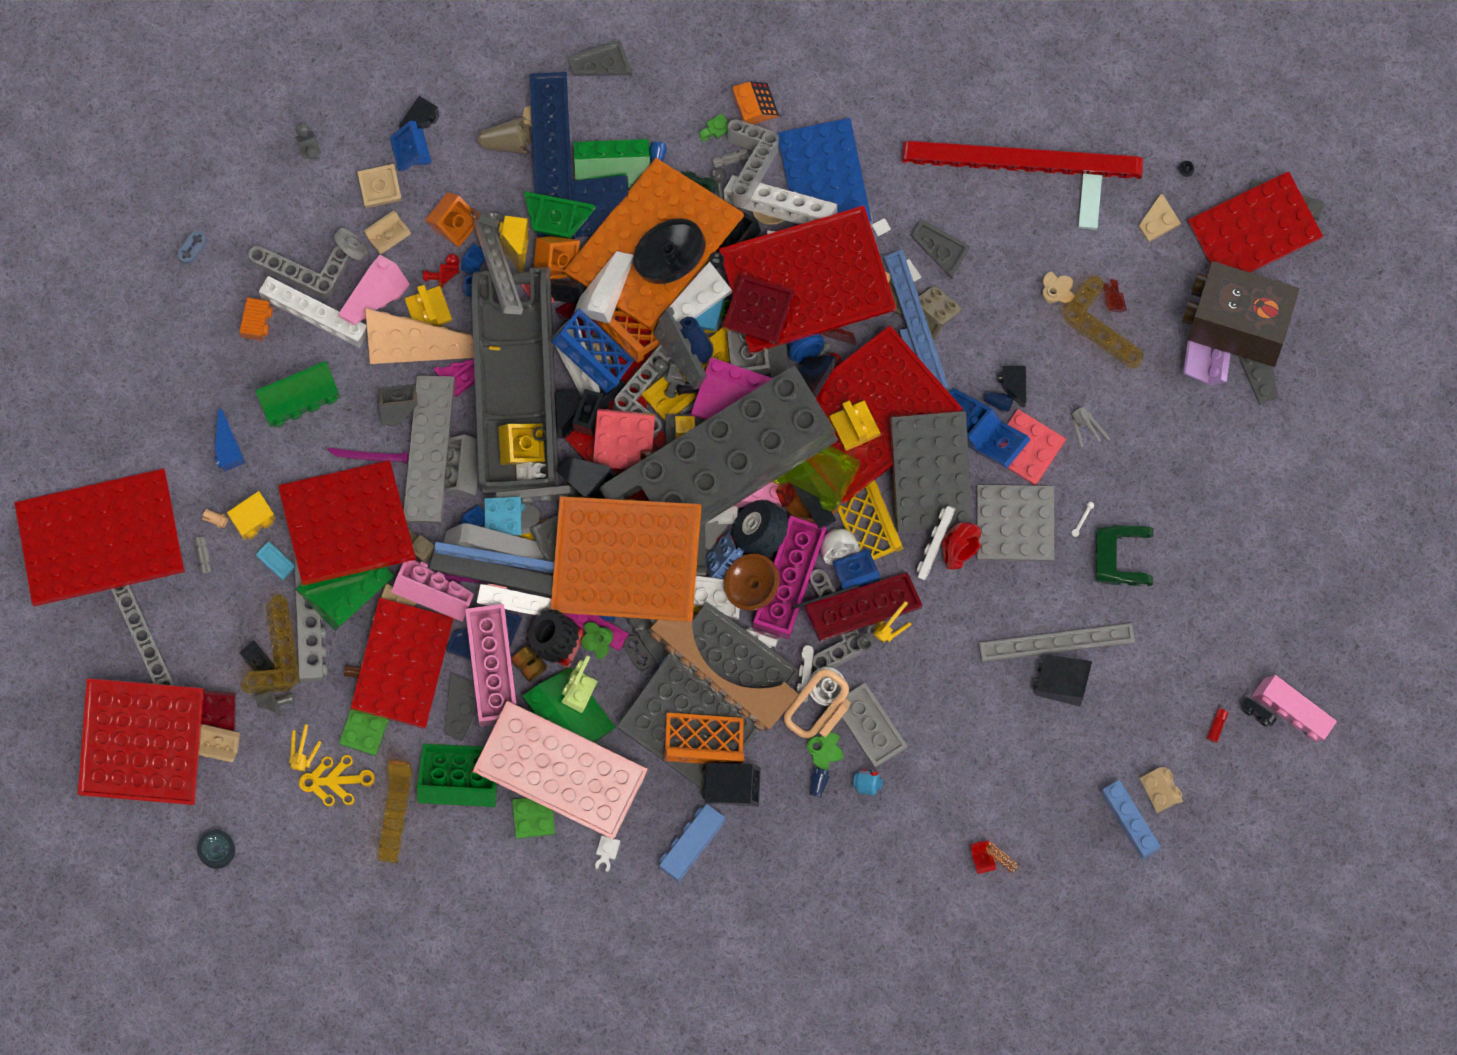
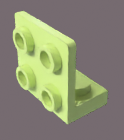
(579, 687)

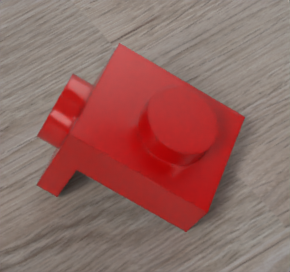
(982, 861)

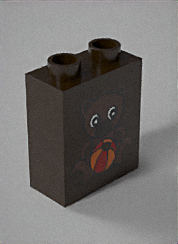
(1240, 313)

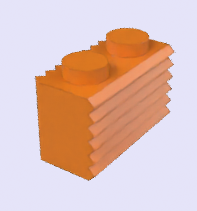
(255, 319)

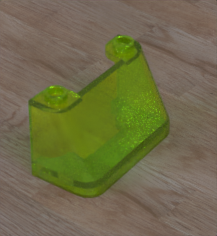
(824, 476)

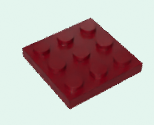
(758, 309)

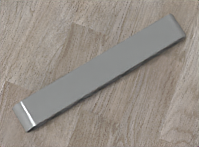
(142, 628)

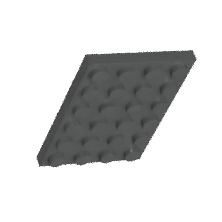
(930, 469)

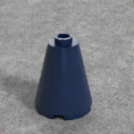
(699, 340)

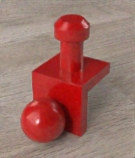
(446, 272)

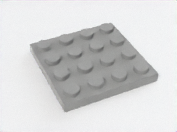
(1015, 522)

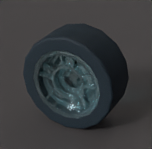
(206, 845)

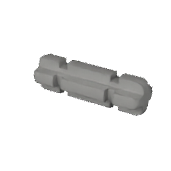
(730, 158)
(202, 553)

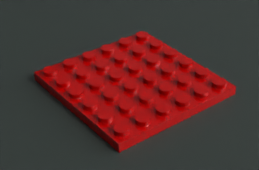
(346, 522)
(141, 741)

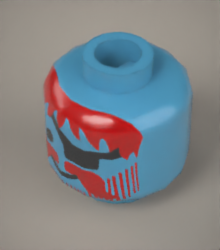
(867, 782)

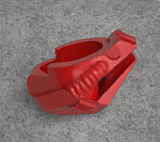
(960, 544)

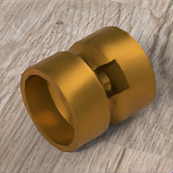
(524, 659)

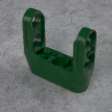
(1107, 555)

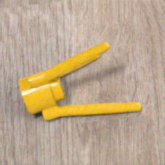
(883, 630)
(298, 760)

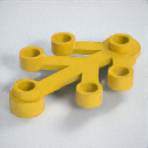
(333, 780)

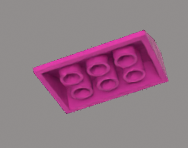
(723, 387)

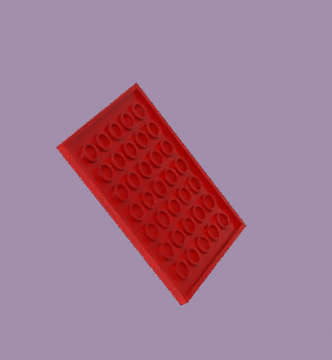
(829, 266)
(891, 384)
(99, 537)

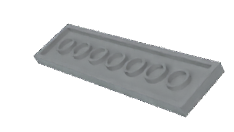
(429, 449)

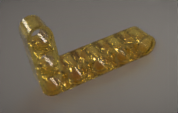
(1098, 327)
(279, 651)
(393, 826)

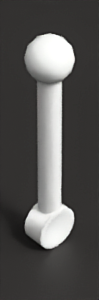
(1075, 532)

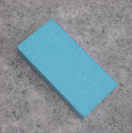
(275, 560)

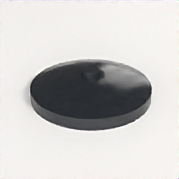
(669, 251)

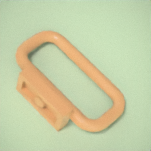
(830, 716)

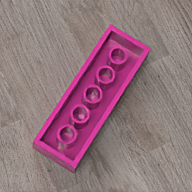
(795, 565)

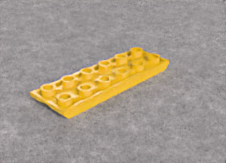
(656, 393)

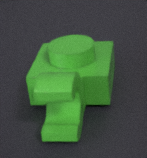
(716, 127)

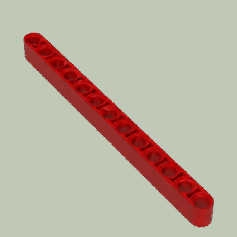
(1023, 159)

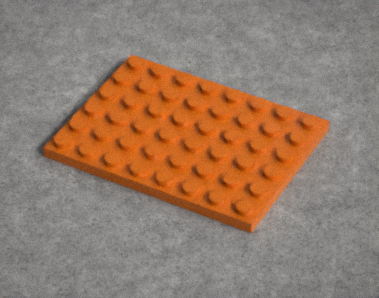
(654, 198)
(626, 558)

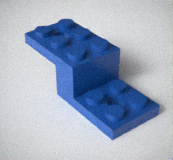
(988, 432)

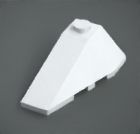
(604, 291)

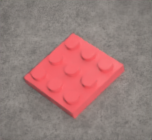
(622, 437)
(1039, 451)

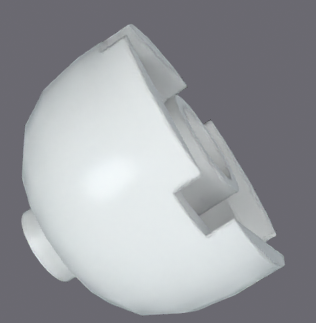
(838, 544)

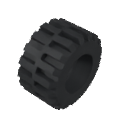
(541, 632)

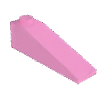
(377, 288)

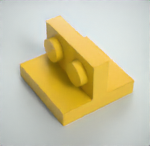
(429, 306)
(854, 425)

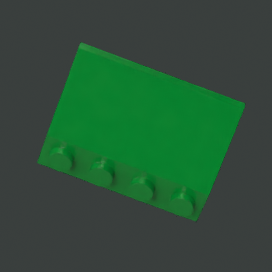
(611, 159)
(298, 394)
(343, 596)
(546, 702)
(449, 778)

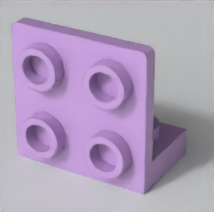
(1206, 364)

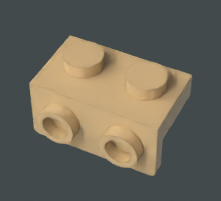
(387, 232)
(219, 743)
(1161, 789)

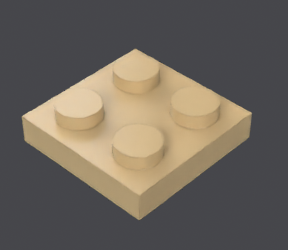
(379, 186)

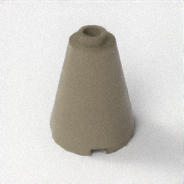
(507, 137)

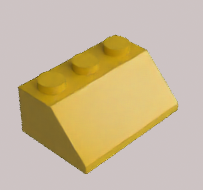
(515, 239)

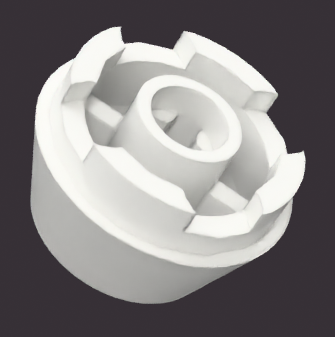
(826, 689)

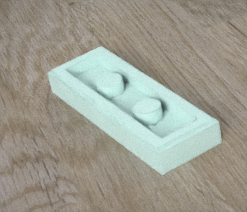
(1090, 201)

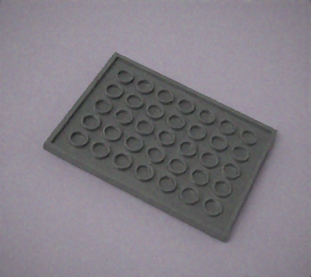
(676, 689)

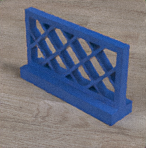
(586, 359)

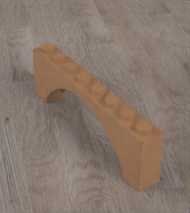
(760, 705)

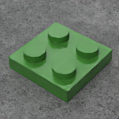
(363, 732)
(532, 819)

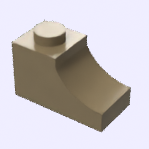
(422, 547)

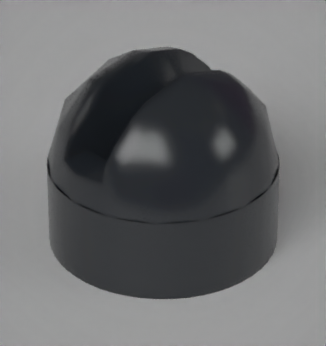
(1183, 168)

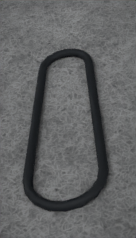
(824, 597)

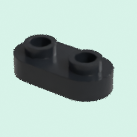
(1264, 717)

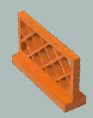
(627, 340)
(706, 755)

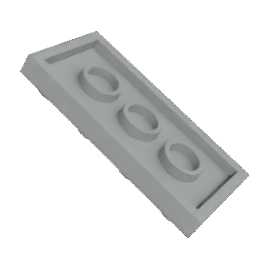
(872, 726)

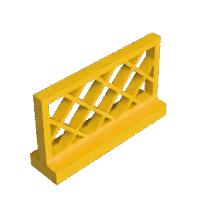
(884, 519)

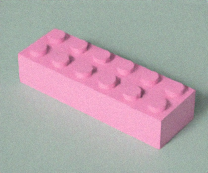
(490, 661)

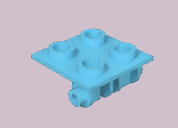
(504, 514)

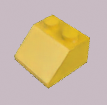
(518, 444)
(251, 516)

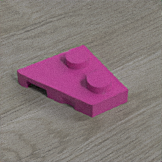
(463, 373)

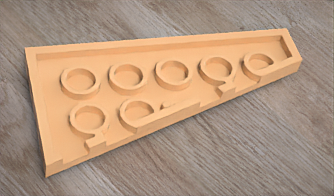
(409, 340)

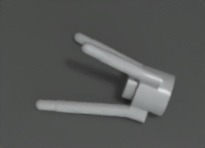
(1083, 418)

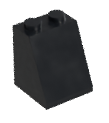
(586, 476)
(1062, 679)
(732, 784)

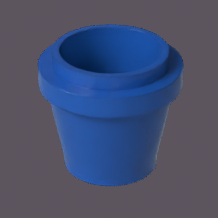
(805, 347)

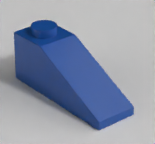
(226, 446)

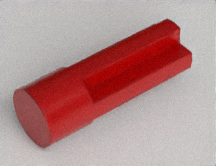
(1217, 725)

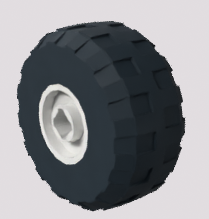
(760, 528)

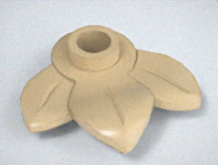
(1059, 286)

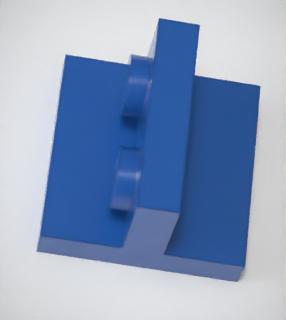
(410, 146)
(856, 570)

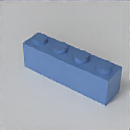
(1130, 820)
(692, 843)

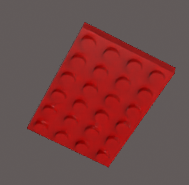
(1257, 226)
(401, 663)

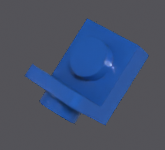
(473, 259)
(475, 517)

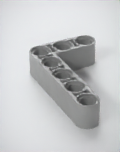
(764, 147)
(302, 273)
(641, 385)
(490, 540)
(846, 639)

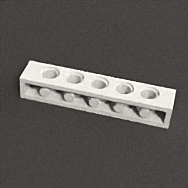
(784, 203)
(312, 311)

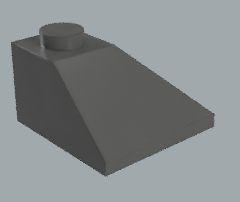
(396, 403)

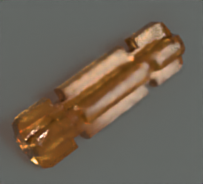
(1001, 857)

